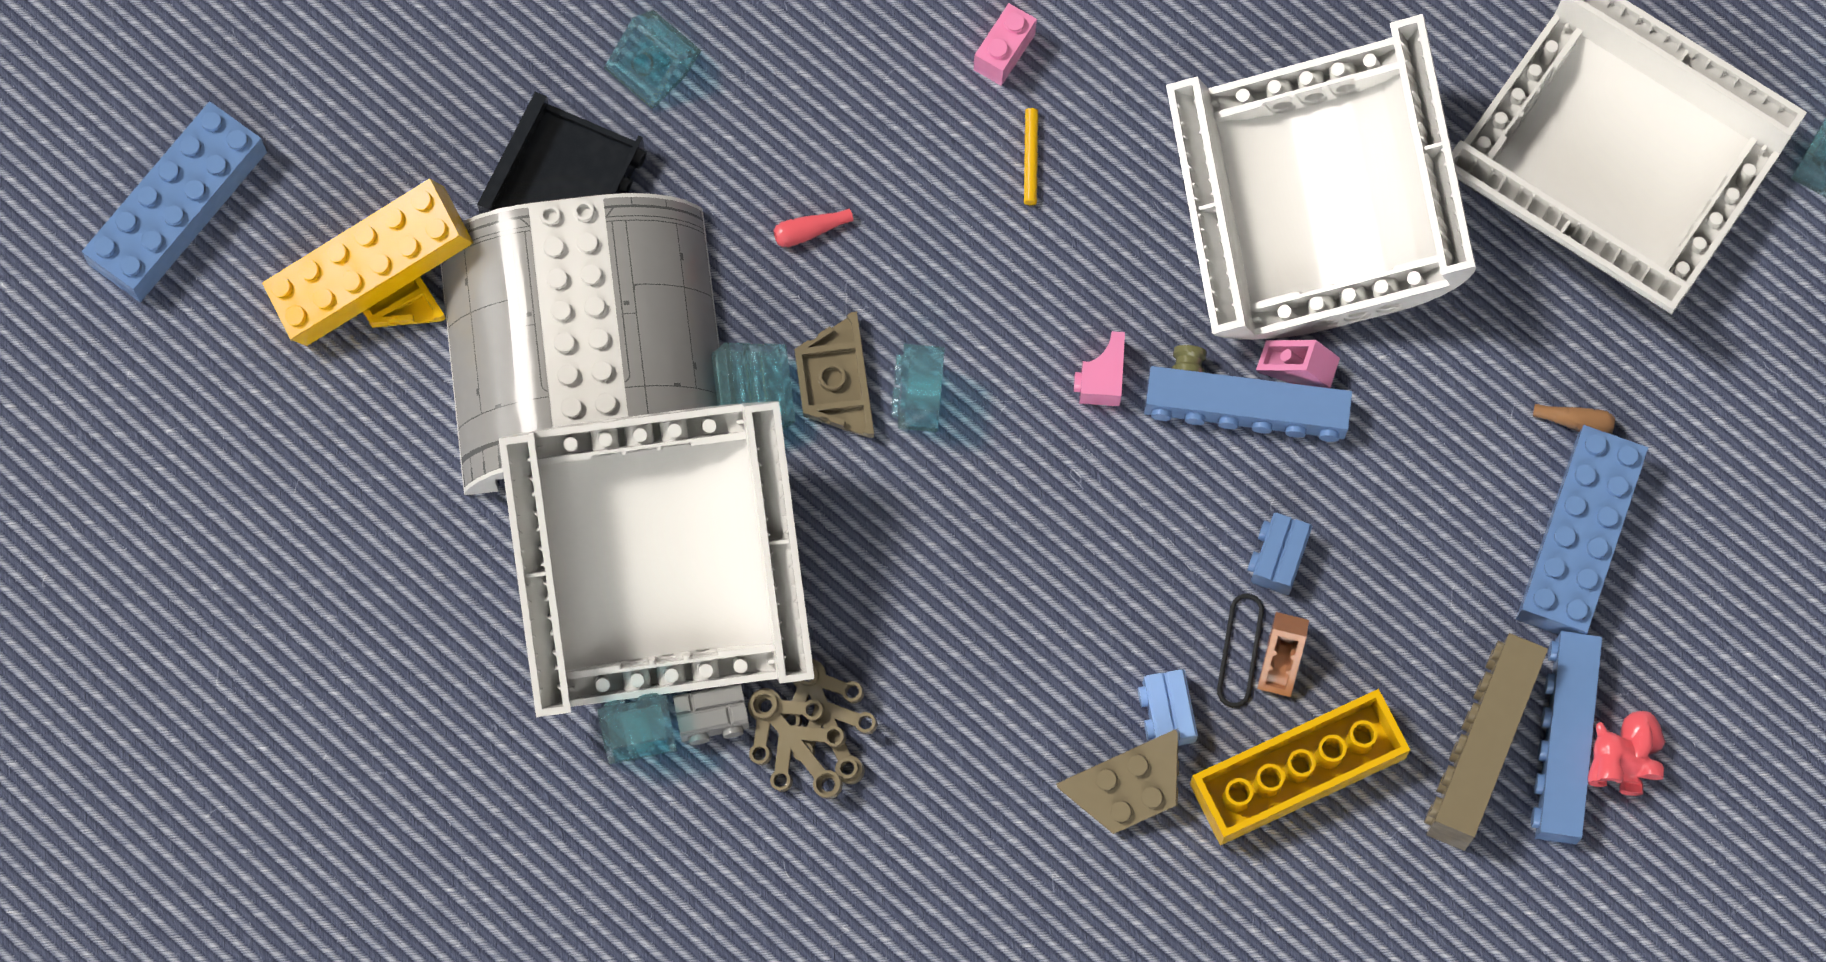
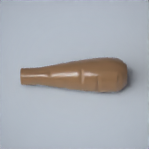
(1576, 417)

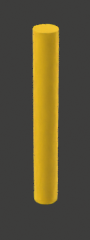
(1031, 156)

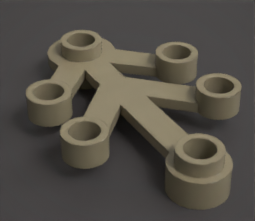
(832, 713)
(792, 739)

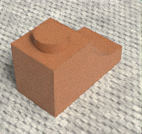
(1283, 654)

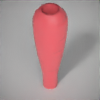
(808, 227)

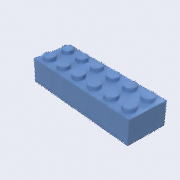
(174, 201)
(1582, 532)

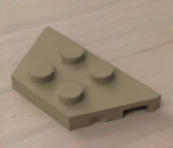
(835, 378)
(1129, 785)

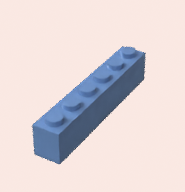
(1248, 403)
(1568, 737)

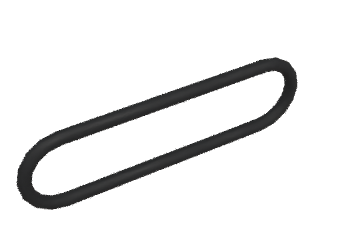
(1226, 648)

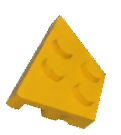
(406, 306)

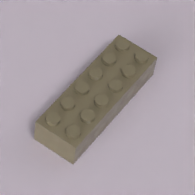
(1488, 736)

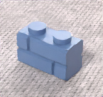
(1280, 554)

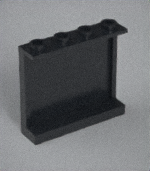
(560, 158)

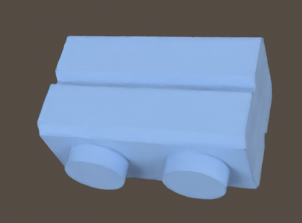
(1168, 706)

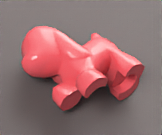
(1627, 756)

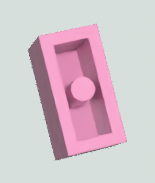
(1005, 44)

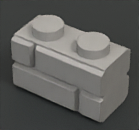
(711, 714)

